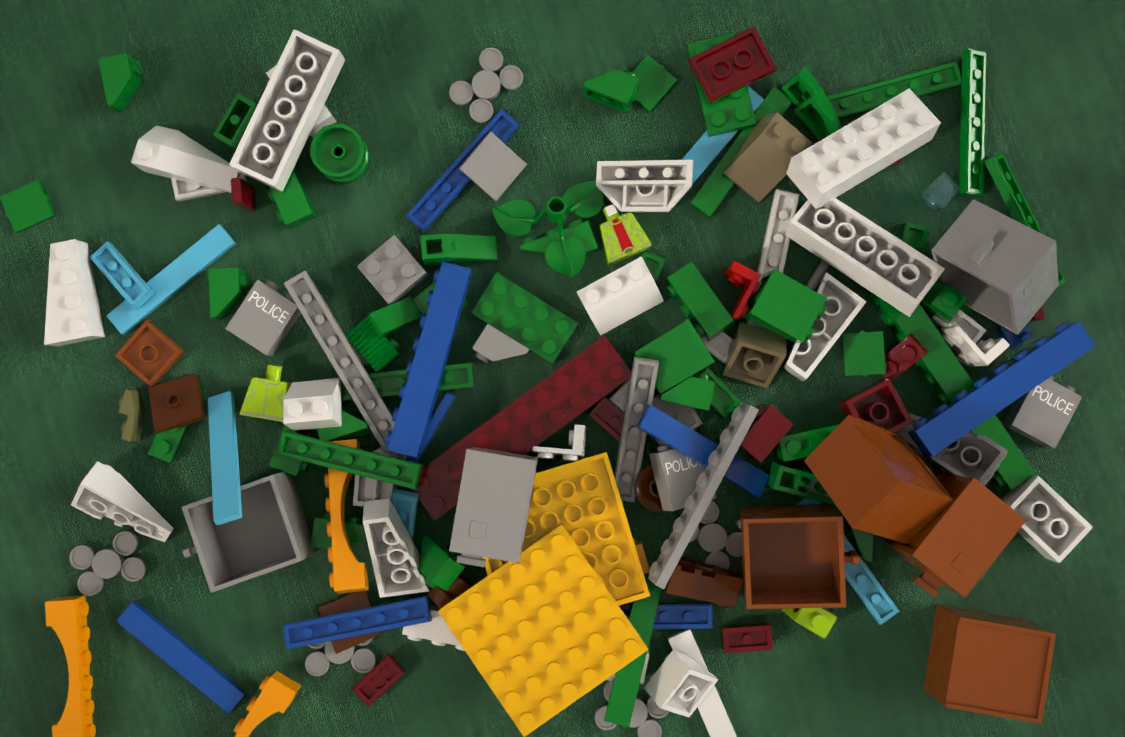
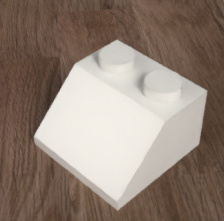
(313, 404)
(680, 684)

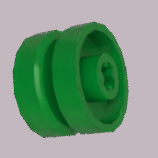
(331, 142)

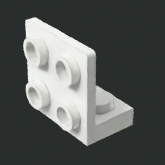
(970, 353)
(576, 439)

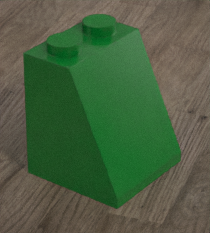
(785, 307)
(679, 355)

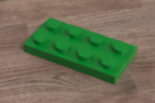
(730, 112)
(524, 318)

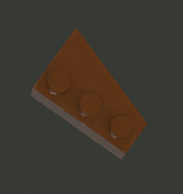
(705, 582)

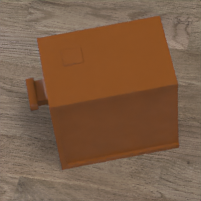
(877, 480)
(960, 539)
(794, 556)
(989, 663)

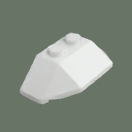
(644, 184)

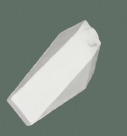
(178, 157)
(112, 496)

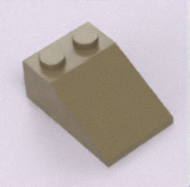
(766, 156)

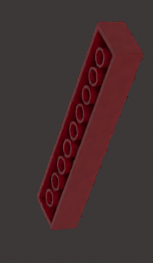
(527, 420)

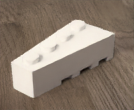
(71, 296)
(840, 310)
(392, 551)

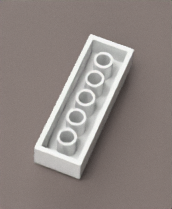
(287, 110)
(862, 148)
(865, 253)

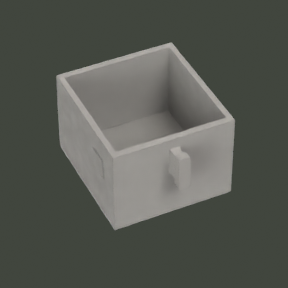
(998, 265)
(492, 506)
(263, 540)

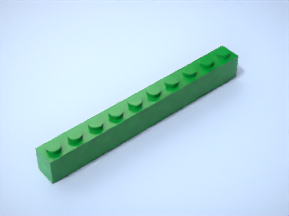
(948, 378)

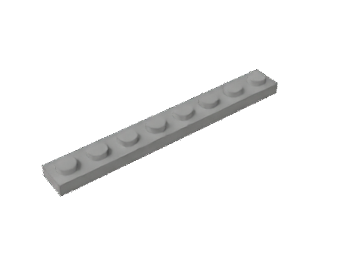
(341, 355)
(698, 502)

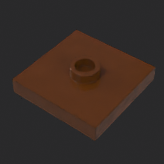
(176, 403)
(351, 602)

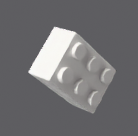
(1051, 522)

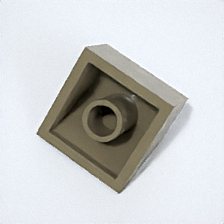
(754, 355)

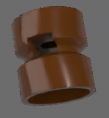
(442, 597)

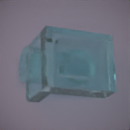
(940, 192)

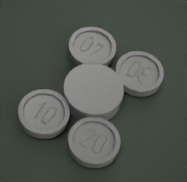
(486, 85)
(713, 538)
(108, 563)
(319, 662)
(645, 726)

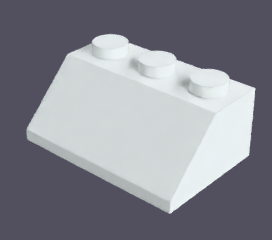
(620, 296)

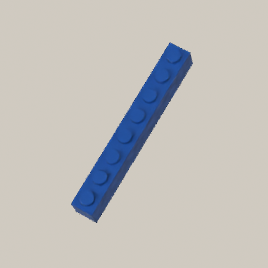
(429, 360)
(1001, 388)

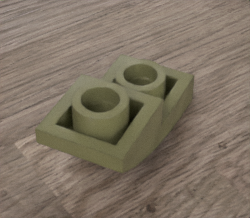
(132, 405)

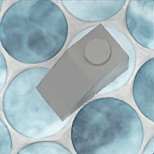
(497, 346)

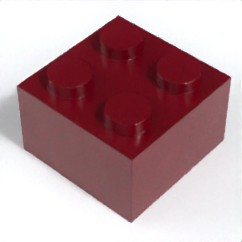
(878, 405)
(765, 432)

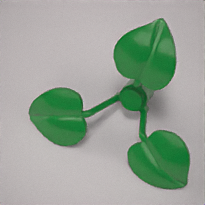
(564, 255)

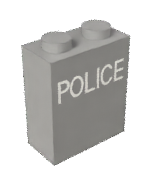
(264, 317)
(1043, 412)
(674, 476)

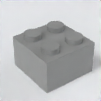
(393, 270)

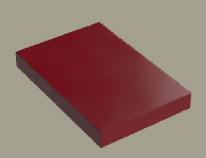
(732, 65)

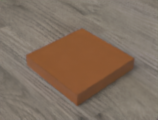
(149, 353)

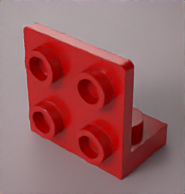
(741, 275)

